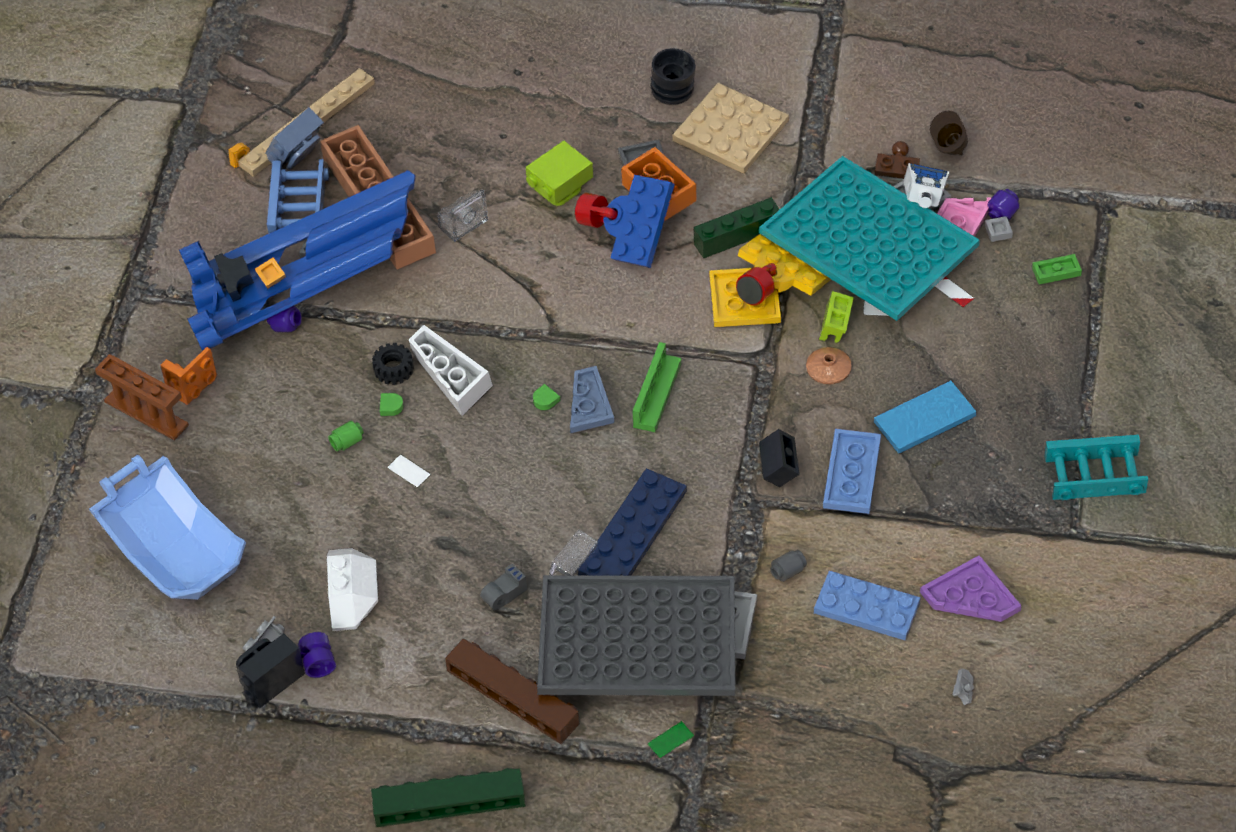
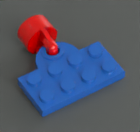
(632, 219)

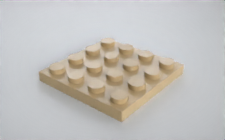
(730, 128)

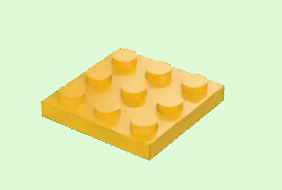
(731, 309)

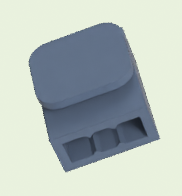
(296, 139)

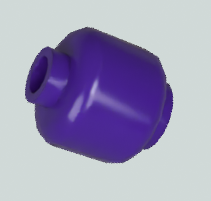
(1003, 204)
(286, 320)

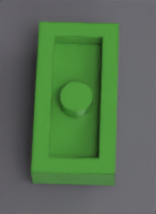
(1056, 269)

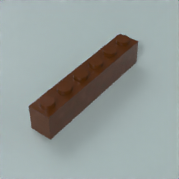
(512, 690)

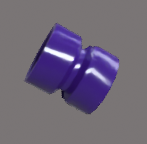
(316, 654)

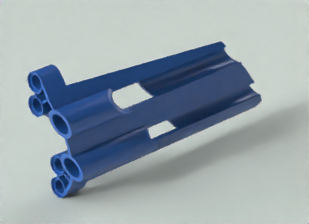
(338, 246)

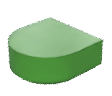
(545, 398)
(390, 404)

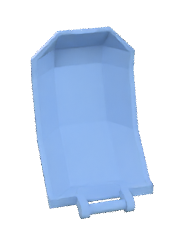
(167, 530)

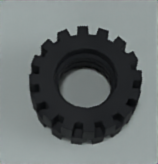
(388, 354)

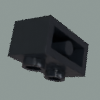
(779, 458)

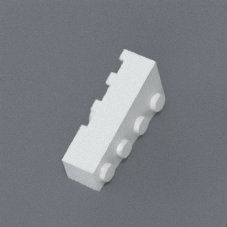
(453, 371)

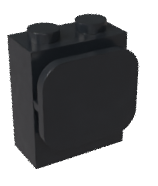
(269, 669)

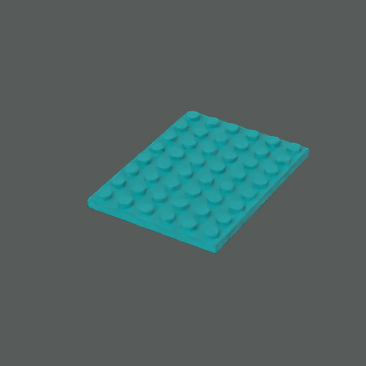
(869, 237)

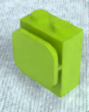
(559, 173)

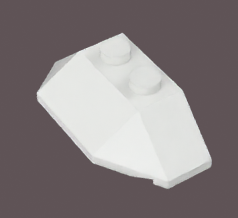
(350, 587)

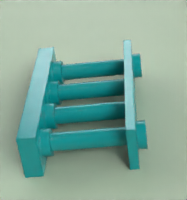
(1095, 448)

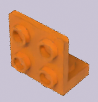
(193, 377)

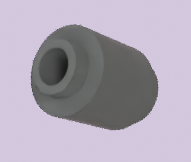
(788, 565)

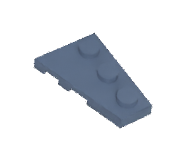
(589, 402)

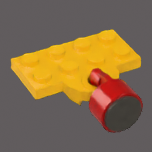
(774, 269)

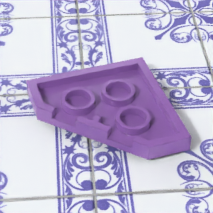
(972, 592)

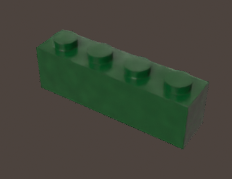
(733, 228)

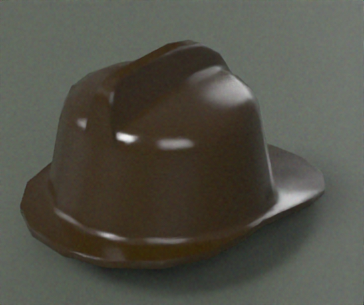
(949, 133)

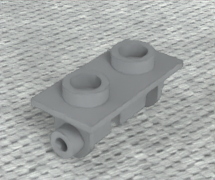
(266, 630)

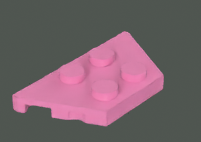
(965, 213)

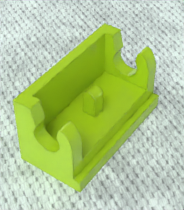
(836, 316)

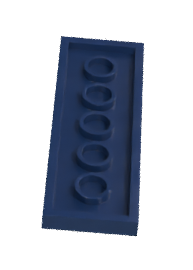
(634, 526)

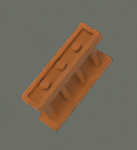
(142, 396)

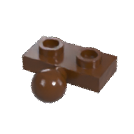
(896, 164)

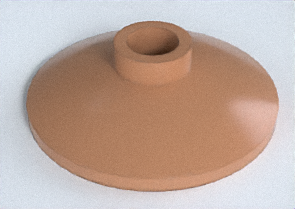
(825, 371)

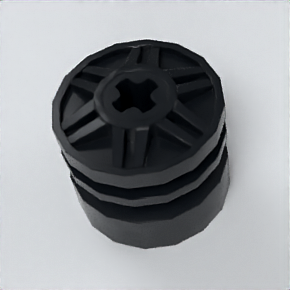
(672, 76)

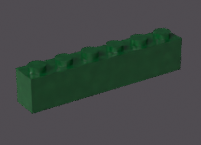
(448, 797)

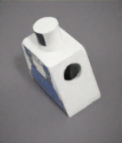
(924, 184)

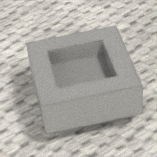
(998, 229)

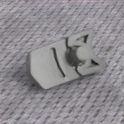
(964, 686)

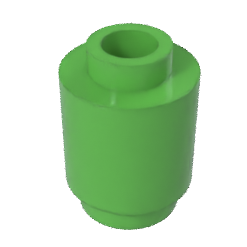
(346, 436)

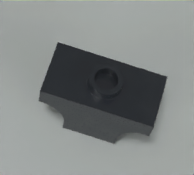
(233, 275)

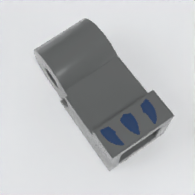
(504, 588)

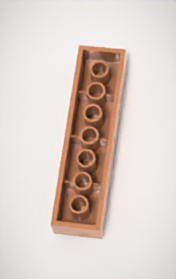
(359, 168)

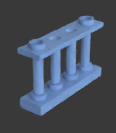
(279, 191)

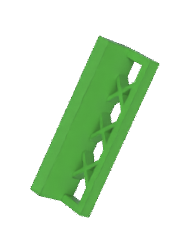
(655, 389)

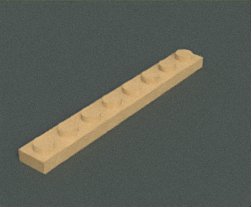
(324, 107)

